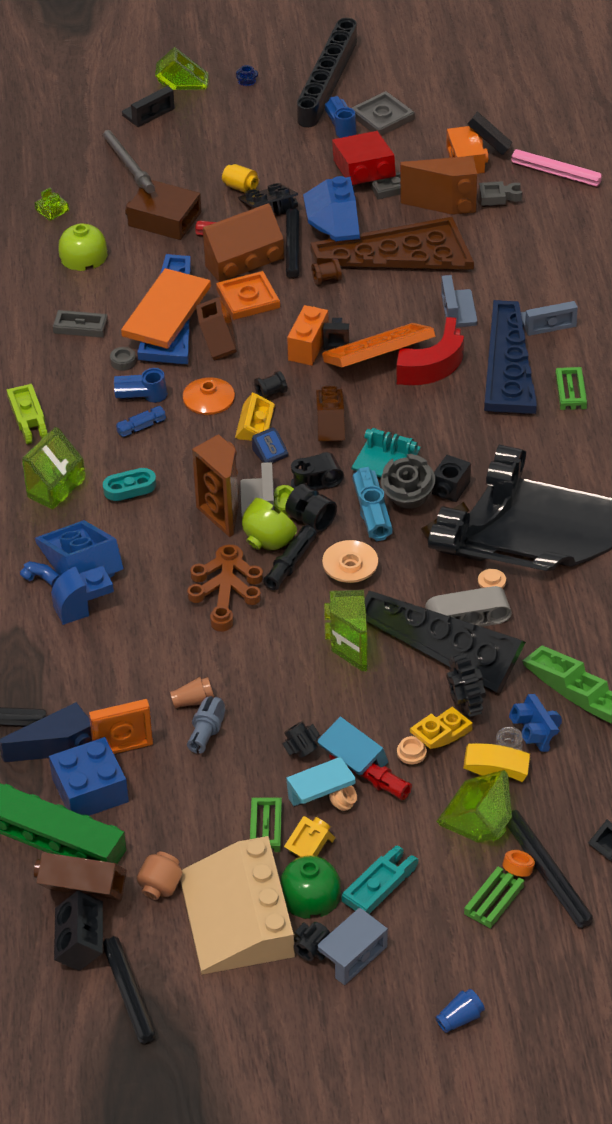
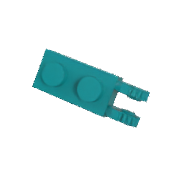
(379, 880)

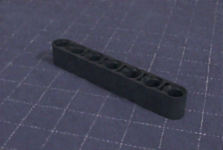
(326, 72)

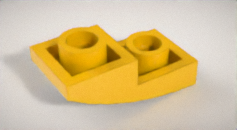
(442, 729)
(491, 758)

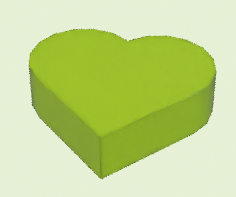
(281, 495)

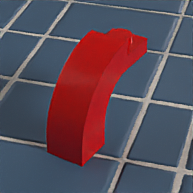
(432, 363)

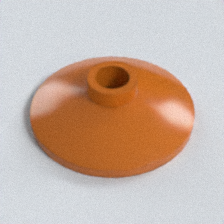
(208, 396)

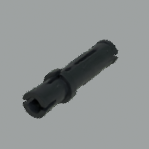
(285, 564)

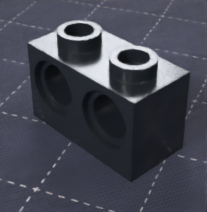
(78, 930)

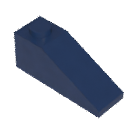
(48, 736)

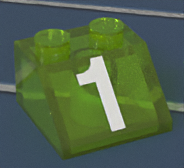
(52, 469)
(347, 626)

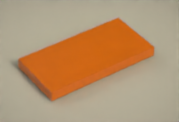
(166, 308)
(378, 344)

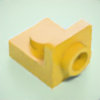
(309, 837)

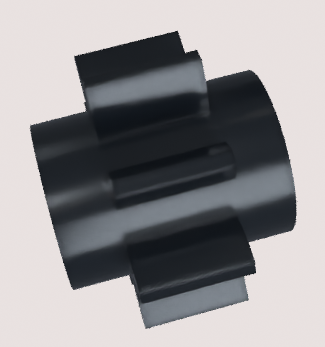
(301, 739)
(307, 940)

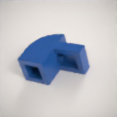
(74, 590)

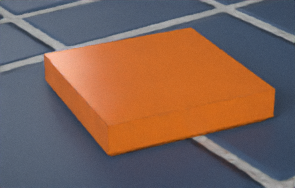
(248, 295)
(123, 726)

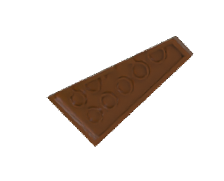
(417, 245)

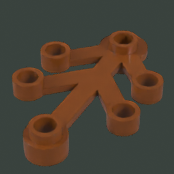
(228, 558)

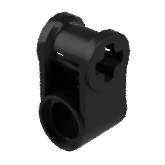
(317, 471)

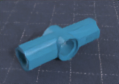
(372, 504)

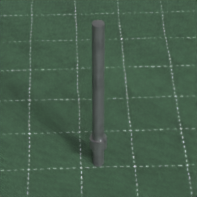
(141, 177)

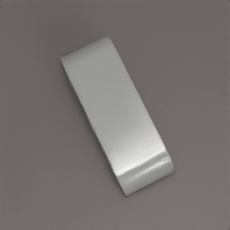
(476, 606)

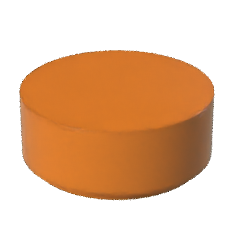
(518, 863)

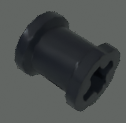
(270, 385)

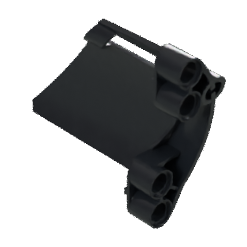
(525, 520)

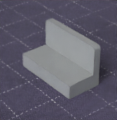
(258, 488)

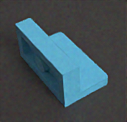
(319, 781)

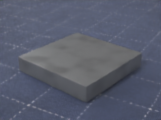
(383, 113)

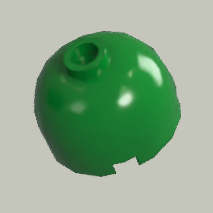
(310, 887)

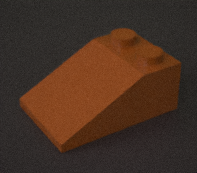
(440, 184)

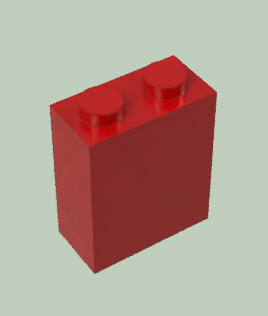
(364, 157)

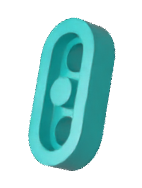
(129, 484)

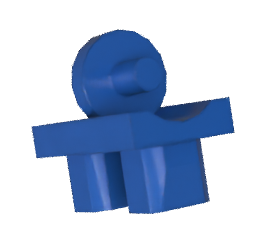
(537, 722)

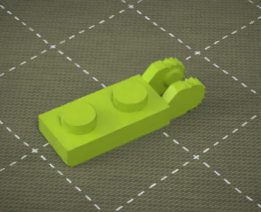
(27, 411)

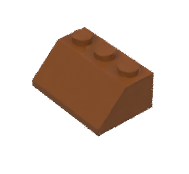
(242, 243)
(217, 482)

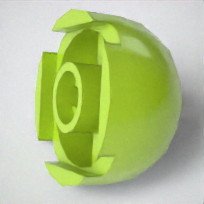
(82, 247)
(266, 527)

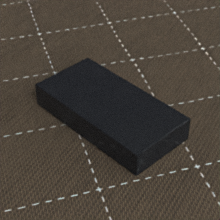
(489, 133)

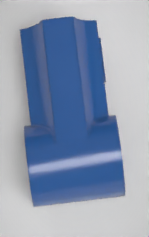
(341, 116)
(148, 385)

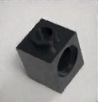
(451, 478)

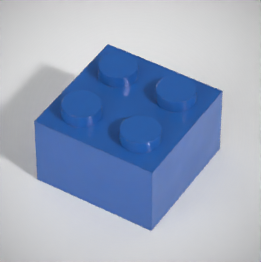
(89, 778)

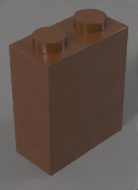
(165, 211)
(86, 875)

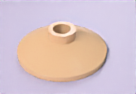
(350, 561)

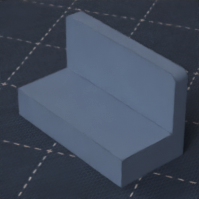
(458, 303)
(550, 318)
(354, 944)

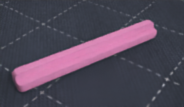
(556, 168)

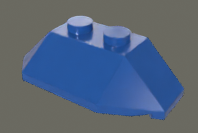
(333, 208)

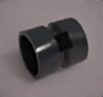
(311, 507)

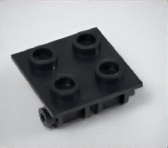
(277, 193)

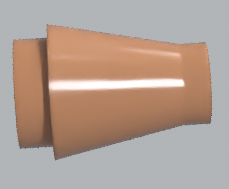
(192, 693)

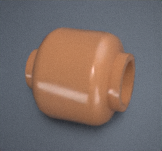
(159, 875)

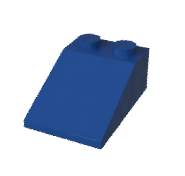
(81, 547)

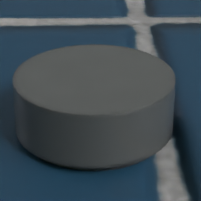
(123, 358)

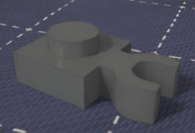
(496, 193)

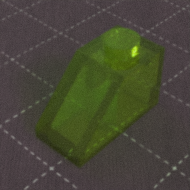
(180, 72)

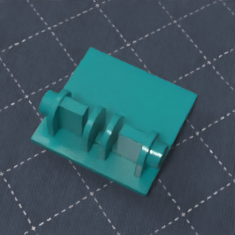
(382, 448)

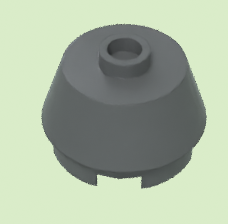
(408, 481)

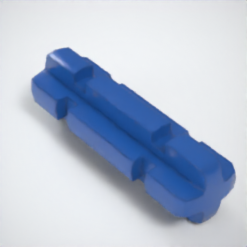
(140, 421)

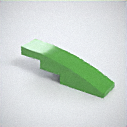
(571, 681)

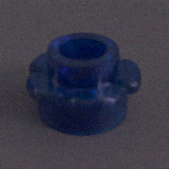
(246, 75)

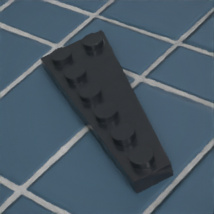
(446, 636)

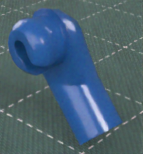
(42, 570)

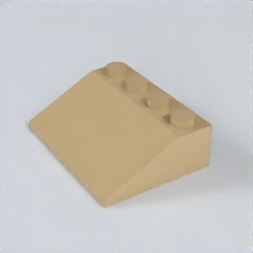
(237, 907)

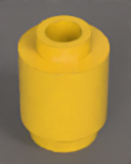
(240, 178)

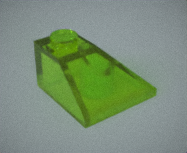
(480, 808)

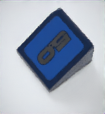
(269, 446)

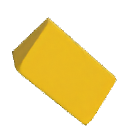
(254, 417)

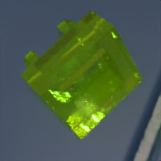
(51, 204)

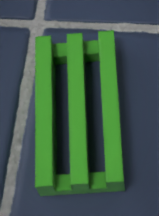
(572, 401)
(276, 843)
(495, 877)

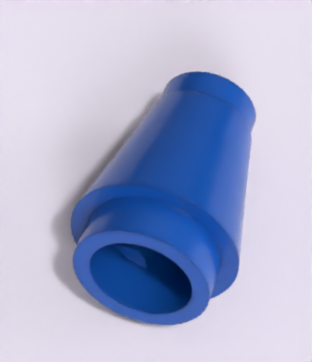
(460, 1011)

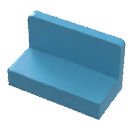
(352, 746)

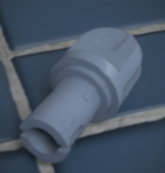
(206, 723)

